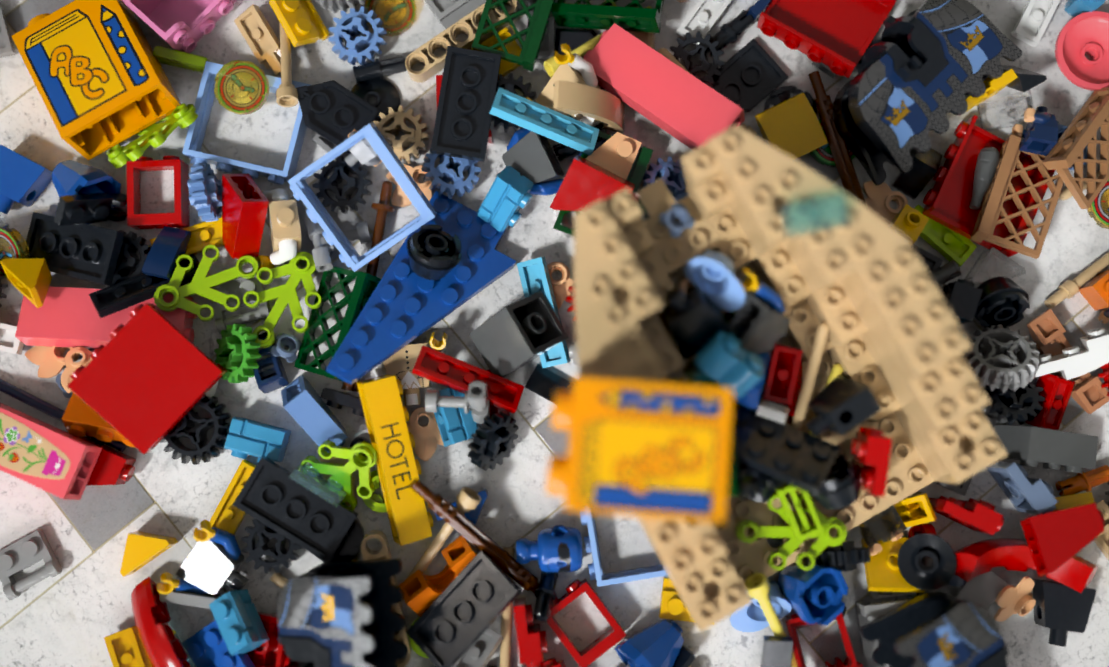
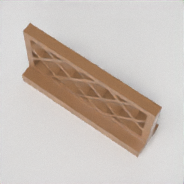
(1071, 146)
(996, 195)

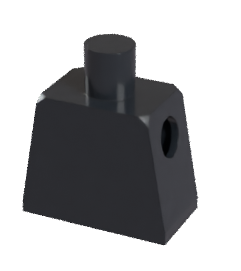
(693, 320)
(841, 407)
(1061, 609)

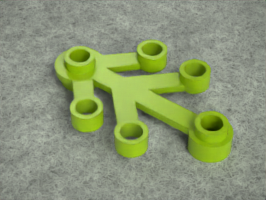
(153, 135)
(202, 284)
(286, 295)
(343, 473)
(786, 532)

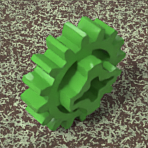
(238, 353)

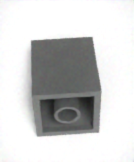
(518, 334)

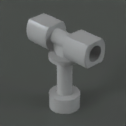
(322, 249)
(474, 400)

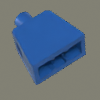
(20, 179)

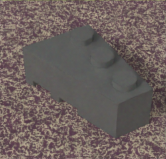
(1048, 447)

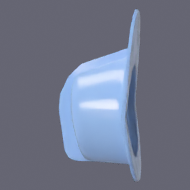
(715, 278)
(752, 618)

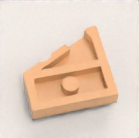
(616, 154)

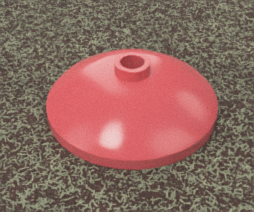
(1082, 35)

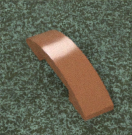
(1049, 339)

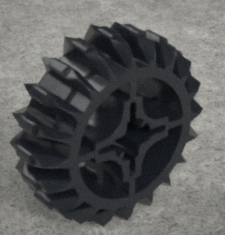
(199, 437)

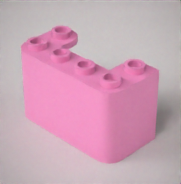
(180, 21)

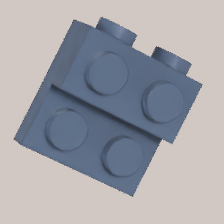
(1025, 493)

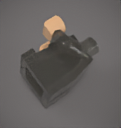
(882, 526)

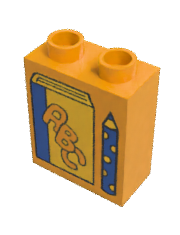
(95, 73)
(643, 449)

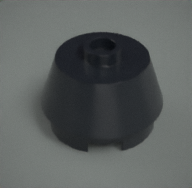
(433, 252)
(1001, 302)
(841, 485)

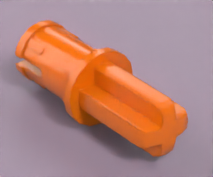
(1084, 481)

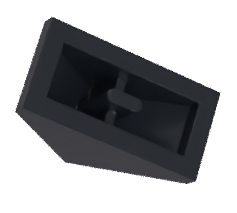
(922, 171)

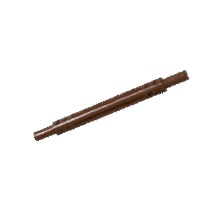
(837, 145)
(476, 536)

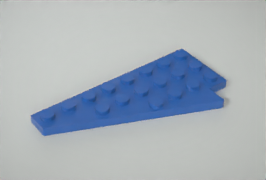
(410, 305)

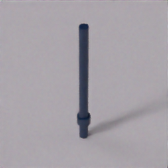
(47, 408)

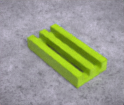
(180, 59)
(781, 491)

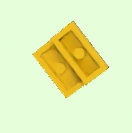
(792, 127)

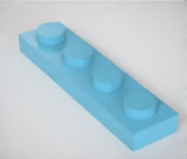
(544, 121)
(536, 278)

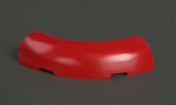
(1016, 556)
(153, 628)

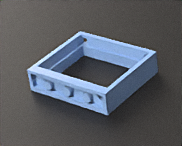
(198, 128)
(332, 232)
(596, 569)

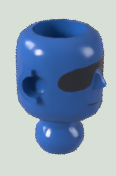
(555, 549)

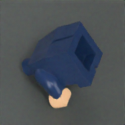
(1040, 132)

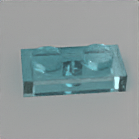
(814, 215)
(310, 479)

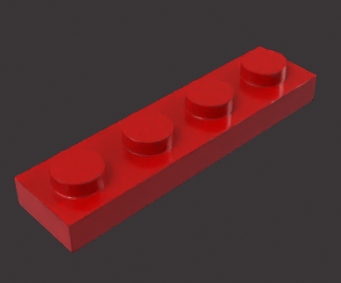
(458, 374)

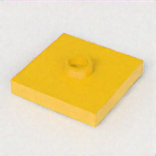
(883, 570)

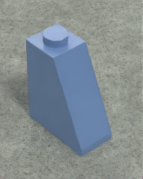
(312, 413)

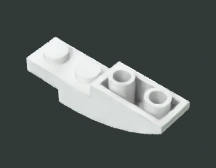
(1077, 361)

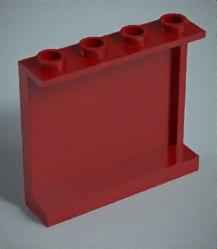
(827, 29)
(953, 188)
(145, 378)

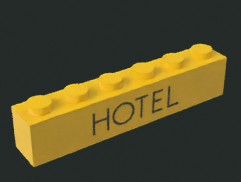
(396, 461)

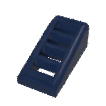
(278, 372)

